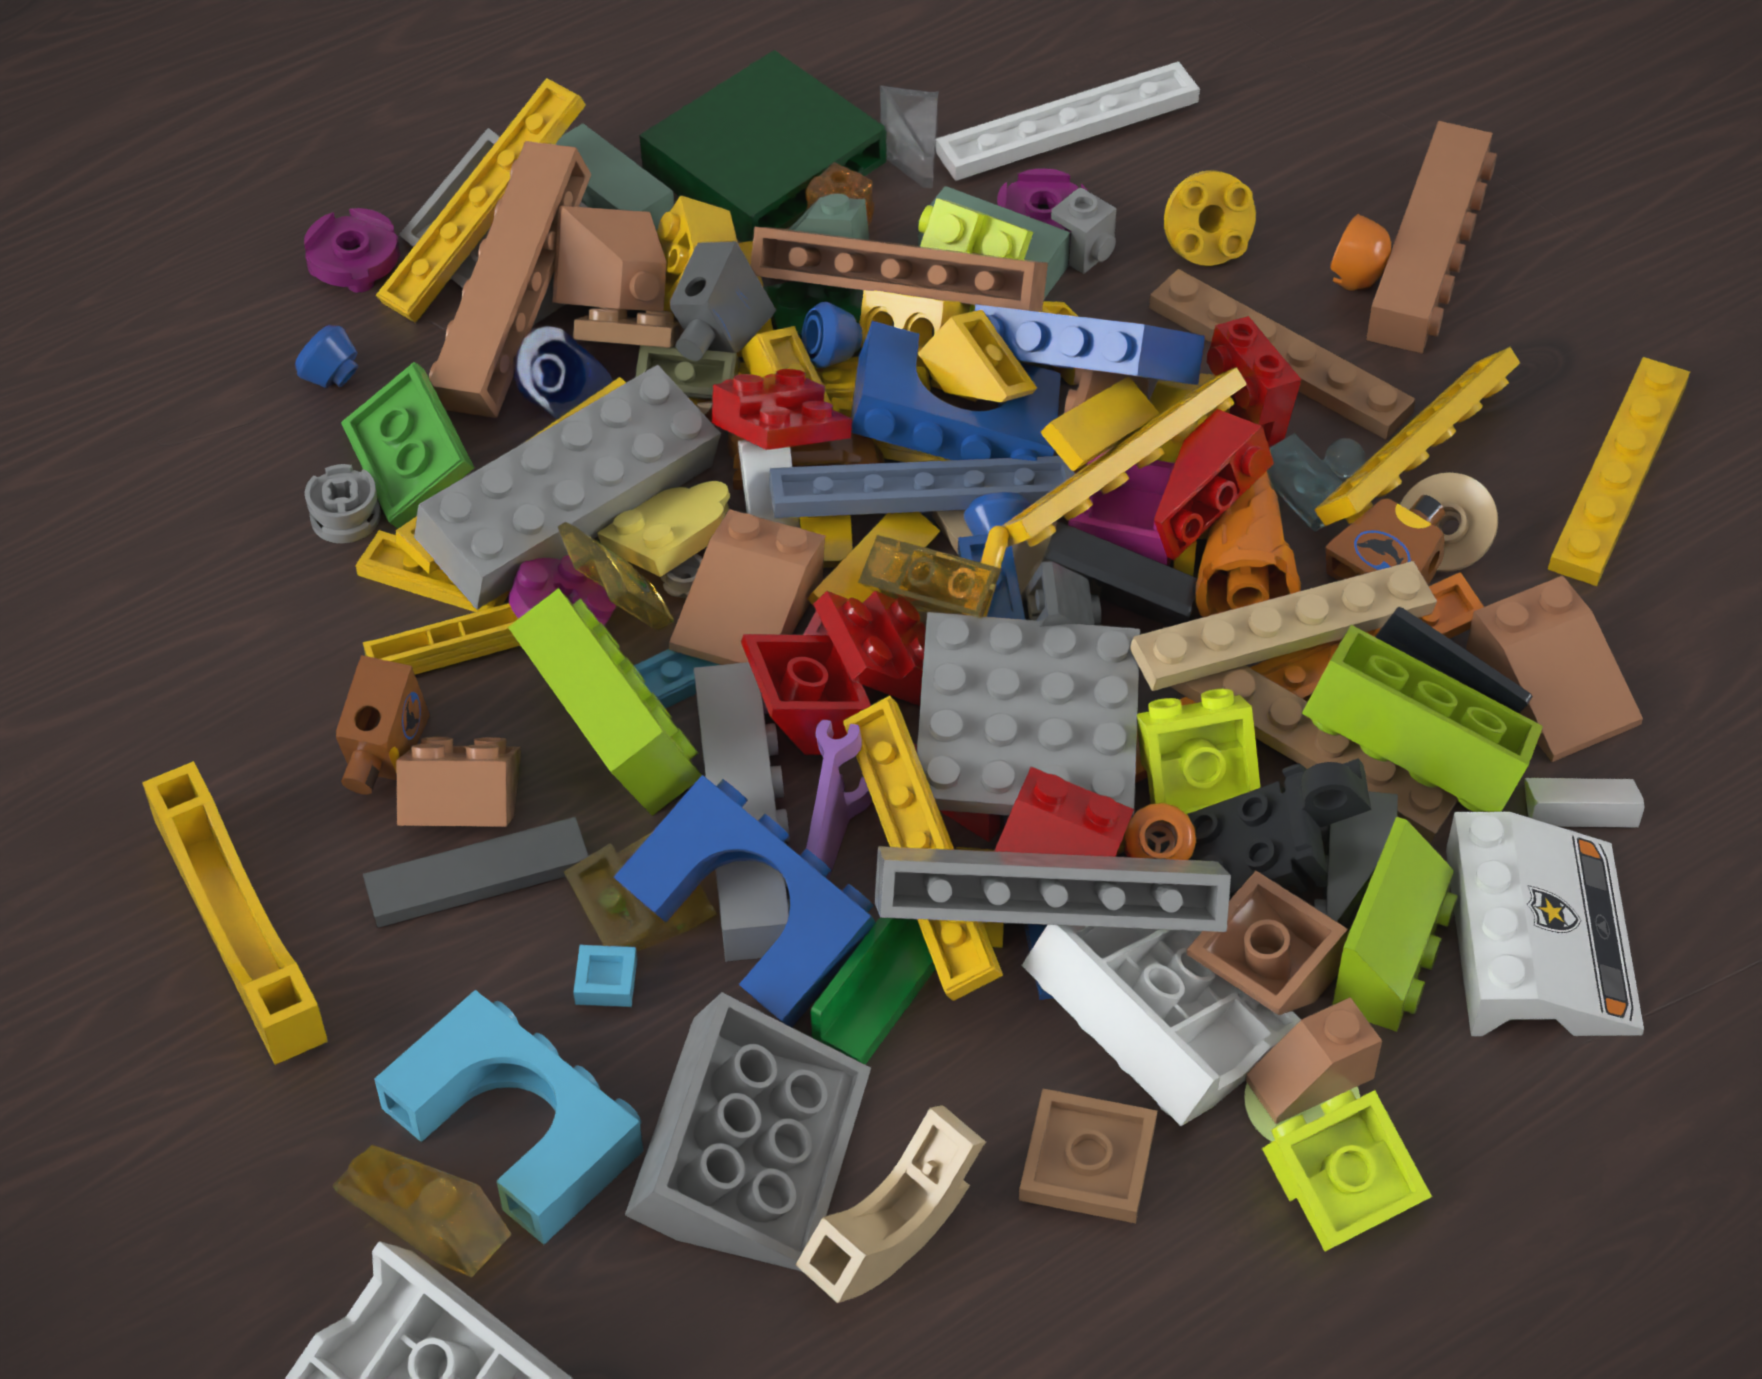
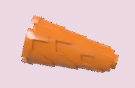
(1246, 555)

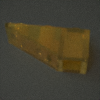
(929, 578)
(426, 1208)

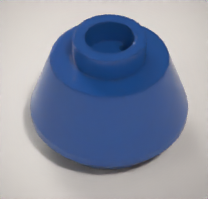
(830, 335)
(327, 358)
(993, 510)

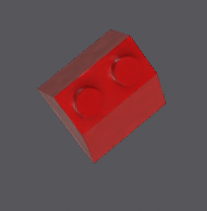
(803, 685)
(1063, 819)

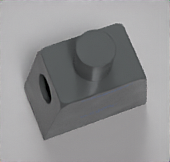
(718, 301)

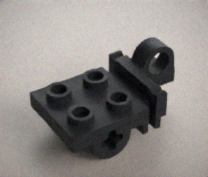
(1279, 827)

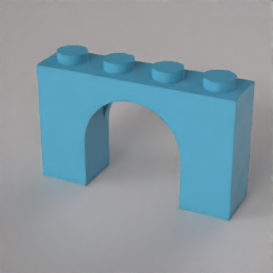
(487, 1049)

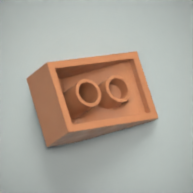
(748, 583)
(1559, 655)

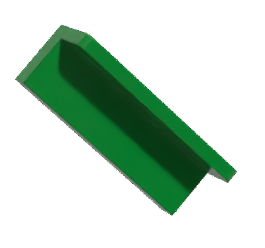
(873, 988)

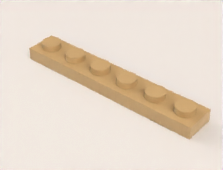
(1279, 625)

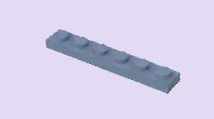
(908, 485)

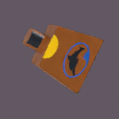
(1389, 537)
(379, 721)

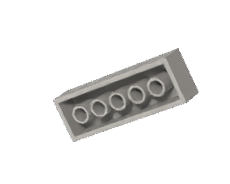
(575, 473)

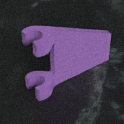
(832, 805)

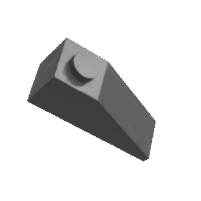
(1060, 597)

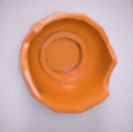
(1361, 254)

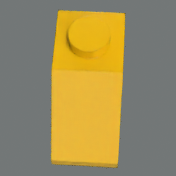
(975, 361)

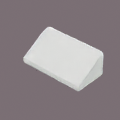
(755, 475)
(1584, 802)

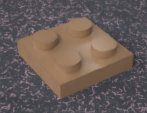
(614, 326)
(1088, 1155)

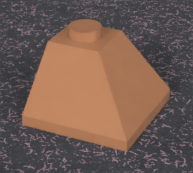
(608, 259)
(1273, 946)

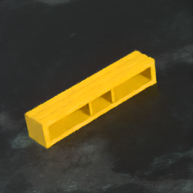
(448, 640)

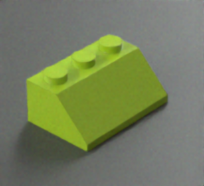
(1396, 928)

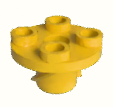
(1210, 218)

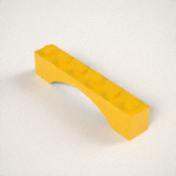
(233, 914)

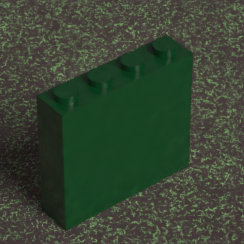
(761, 143)

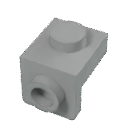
(1090, 227)

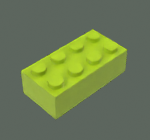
(608, 700)
(1423, 722)

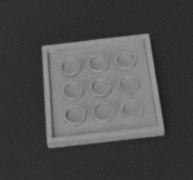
(1022, 698)

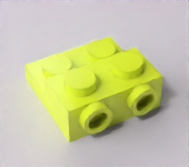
(967, 230)
(1199, 750)
(1346, 1167)

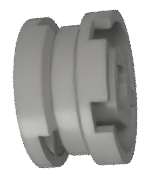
(342, 504)

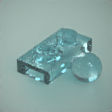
(1305, 479)

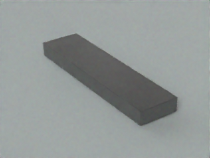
(474, 872)

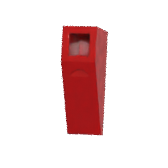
(1209, 475)

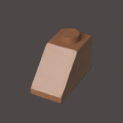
(1316, 1061)

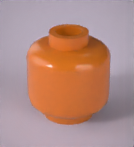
(1161, 819)

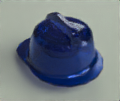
(557, 371)

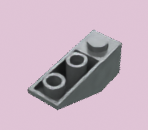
(1352, 856)

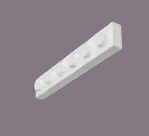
(1066, 120)

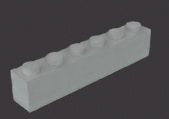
(738, 750)
(1051, 889)

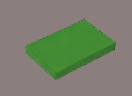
(407, 444)

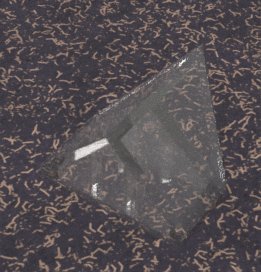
(911, 131)

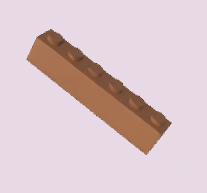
(1430, 238)
(899, 268)
(508, 280)

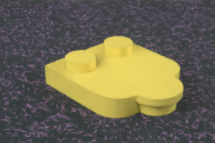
(668, 526)

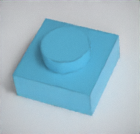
(605, 975)

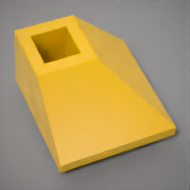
(683, 229)

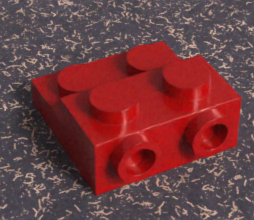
(1269, 378)
(777, 410)
(877, 641)

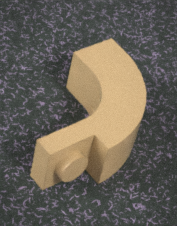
(882, 1232)

